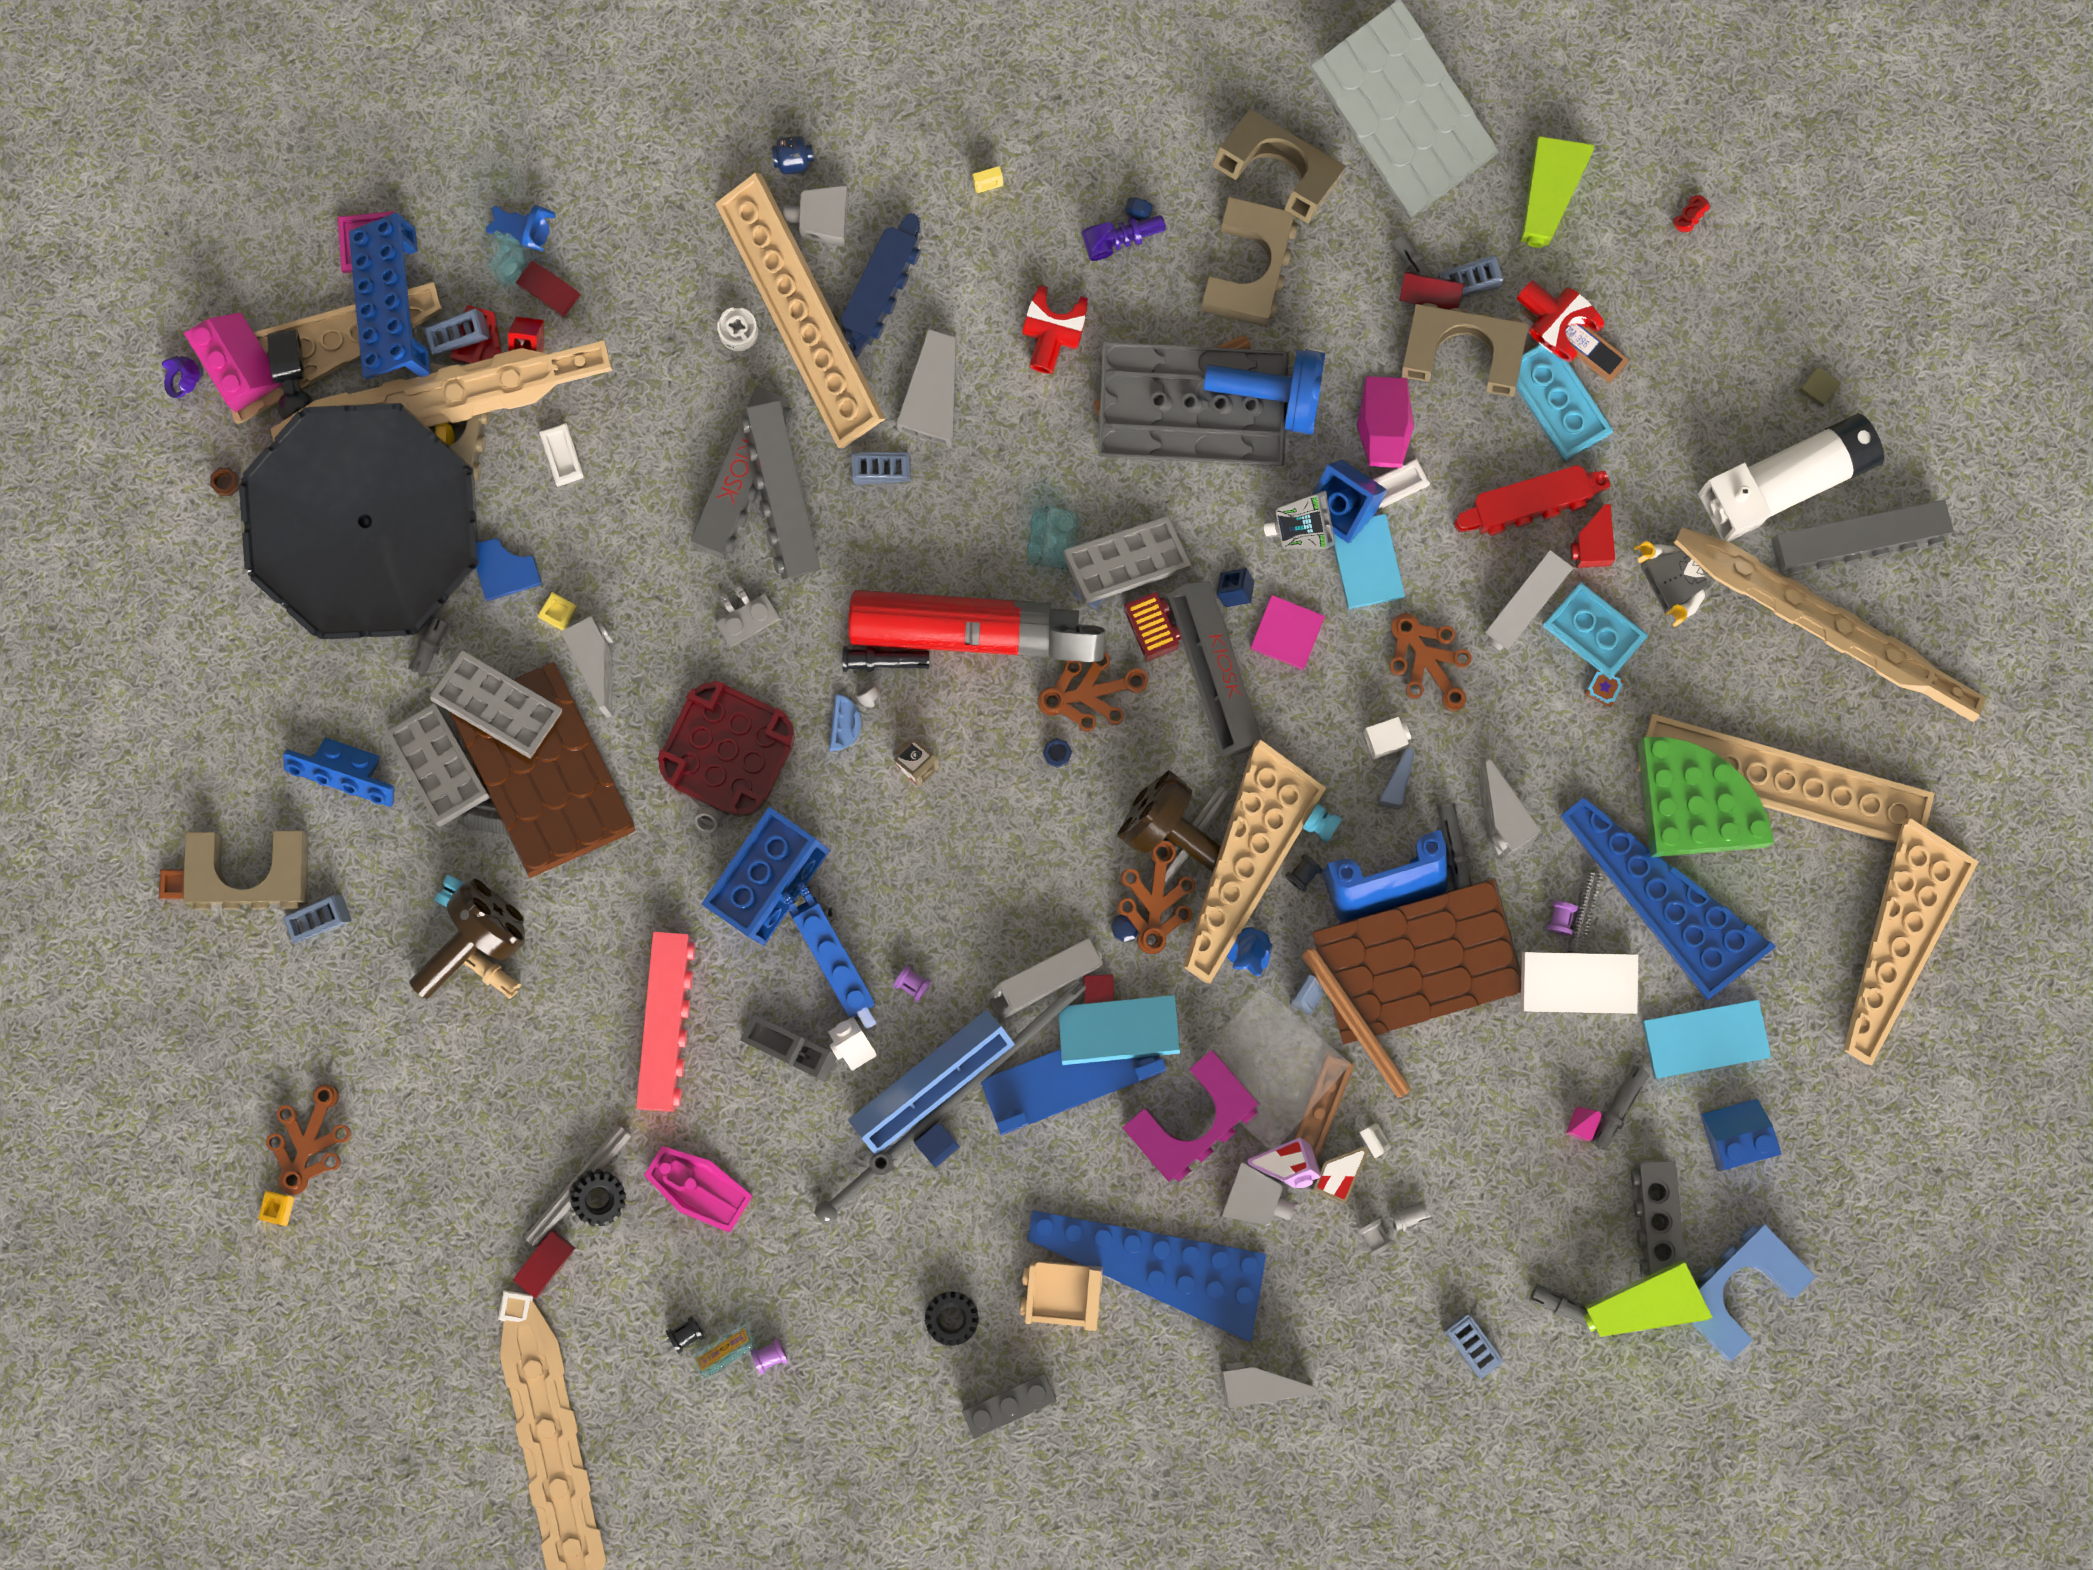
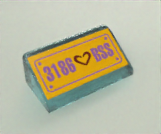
(725, 1352)

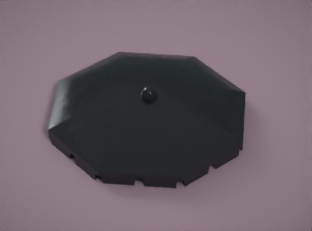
(359, 521)

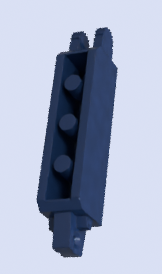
(880, 283)

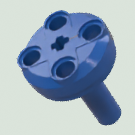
(1299, 391)

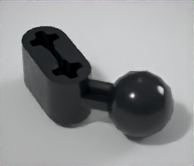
(288, 368)

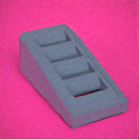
(1479, 266)
(481, 332)
(880, 457)
(1395, 789)
(333, 902)
(1307, 995)
(1459, 1325)

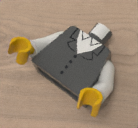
(1674, 579)

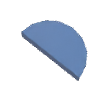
(845, 723)

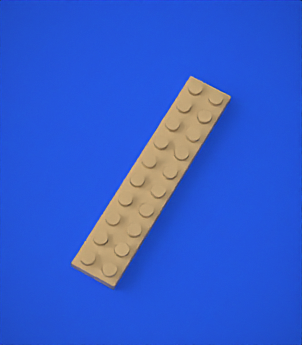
(799, 310)
(1809, 785)

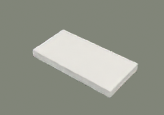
(1579, 982)

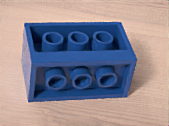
(766, 865)

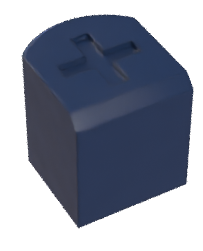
(937, 1145)

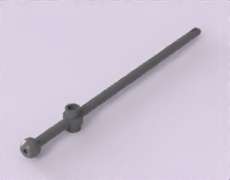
(827, 1211)

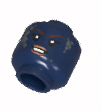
(792, 155)

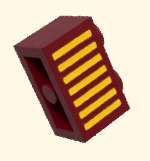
(1152, 626)

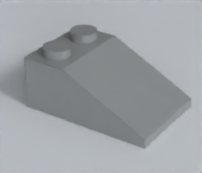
(593, 656)
(1505, 816)
(1251, 1385)

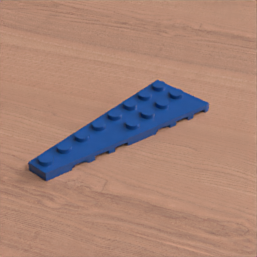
(1691, 925)
(1190, 1275)

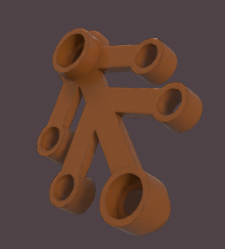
(1427, 657)
(1087, 693)
(1155, 902)
(307, 1144)

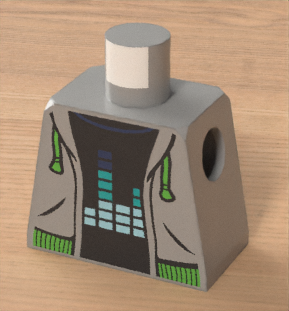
(1303, 523)

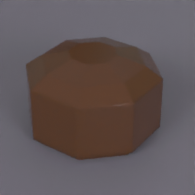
(224, 481)

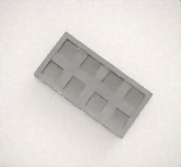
(1126, 560)
(496, 704)
(437, 765)

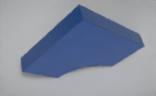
(504, 572)

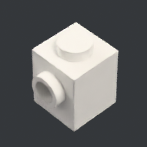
(1387, 737)
(851, 1044)

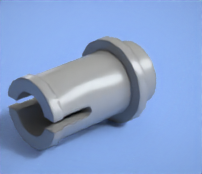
(1409, 1216)

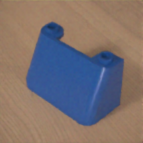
(1360, 896)

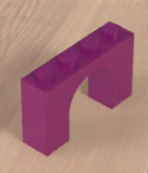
(1232, 1105)

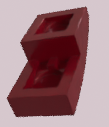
(548, 288)
(1426, 289)
(544, 1264)

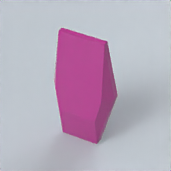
(1385, 421)
(698, 1188)

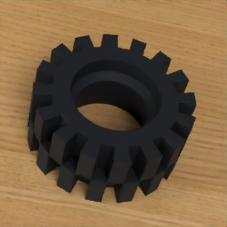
(605, 1213)
(969, 1312)

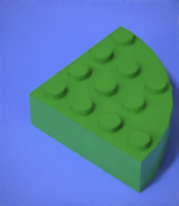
(1697, 801)

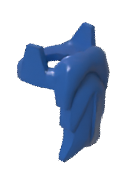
(529, 230)
(1251, 951)

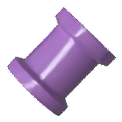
(1562, 918)
(912, 983)
(769, 1356)

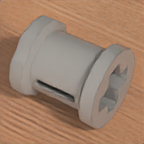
(1376, 1237)

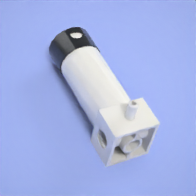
(1751, 494)

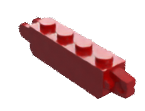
(1532, 499)

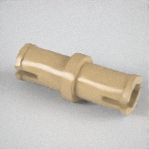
(492, 974)

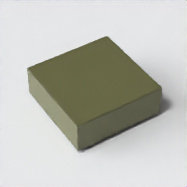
(1820, 386)

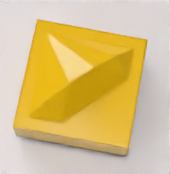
(445, 432)
(276, 1208)

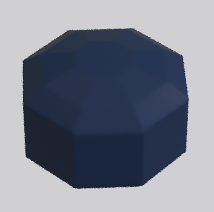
(1138, 208)
(1057, 753)
(1123, 929)

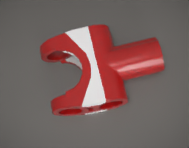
(1557, 315)
(1052, 330)

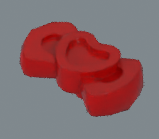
(1691, 214)

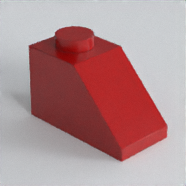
(526, 334)
(1595, 542)

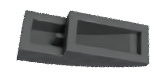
(789, 1047)

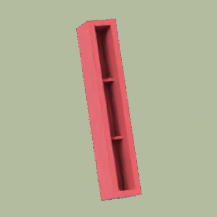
(664, 1022)

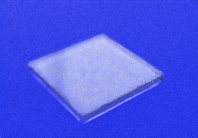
(1278, 1063)

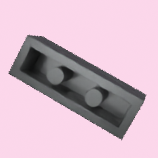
(1009, 1405)

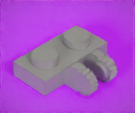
(747, 619)

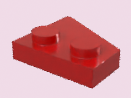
(482, 350)

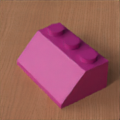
(233, 359)

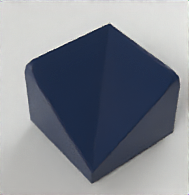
(1235, 587)

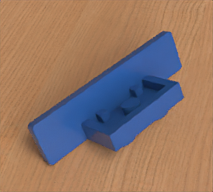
(343, 769)

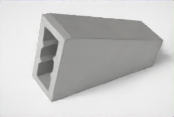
(931, 393)
(1528, 601)
(1044, 979)

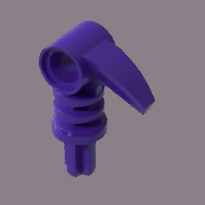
(1102, 237)

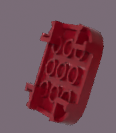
(726, 749)

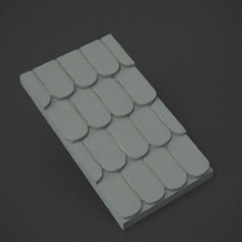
(1404, 109)

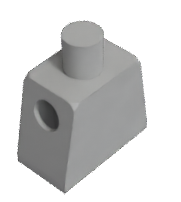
(821, 215)
(1255, 1198)

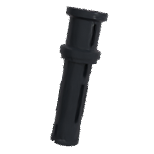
(871, 659)

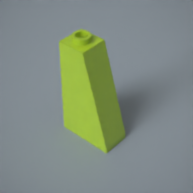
(1553, 179)
(1652, 1302)

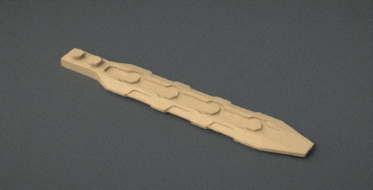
(479, 387)
(1831, 623)
(549, 1442)

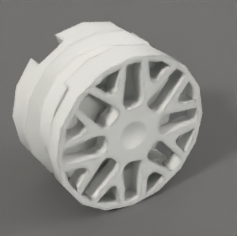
(737, 328)

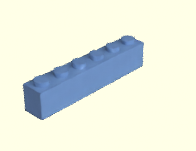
(931, 1082)

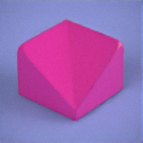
(1584, 1123)

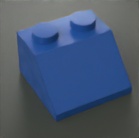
(1350, 498)
(1740, 1135)

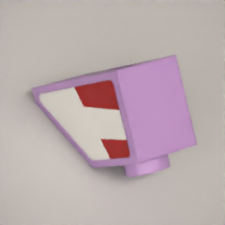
(1289, 1163)

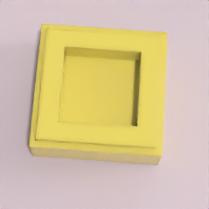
(987, 179)
(557, 611)

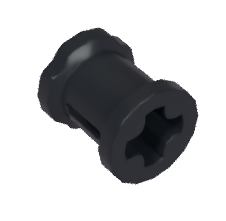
(1304, 873)
(685, 1334)

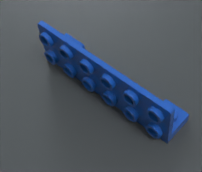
(383, 297)
(1049, 1087)

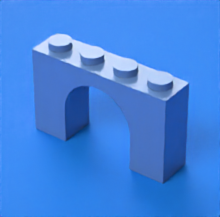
(1757, 1250)

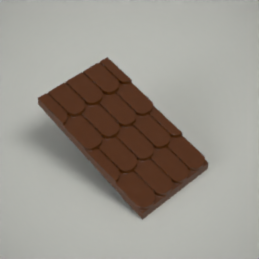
(559, 798)
(1423, 958)

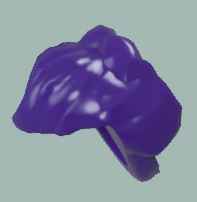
(190, 375)

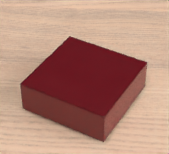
(1098, 988)

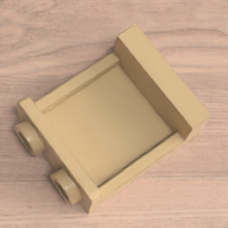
(1062, 1294)

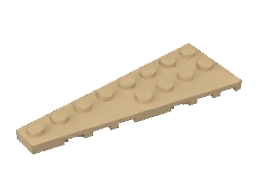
(332, 342)
(1261, 830)
(1914, 909)

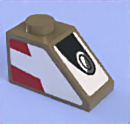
(916, 762)
(1339, 1175)

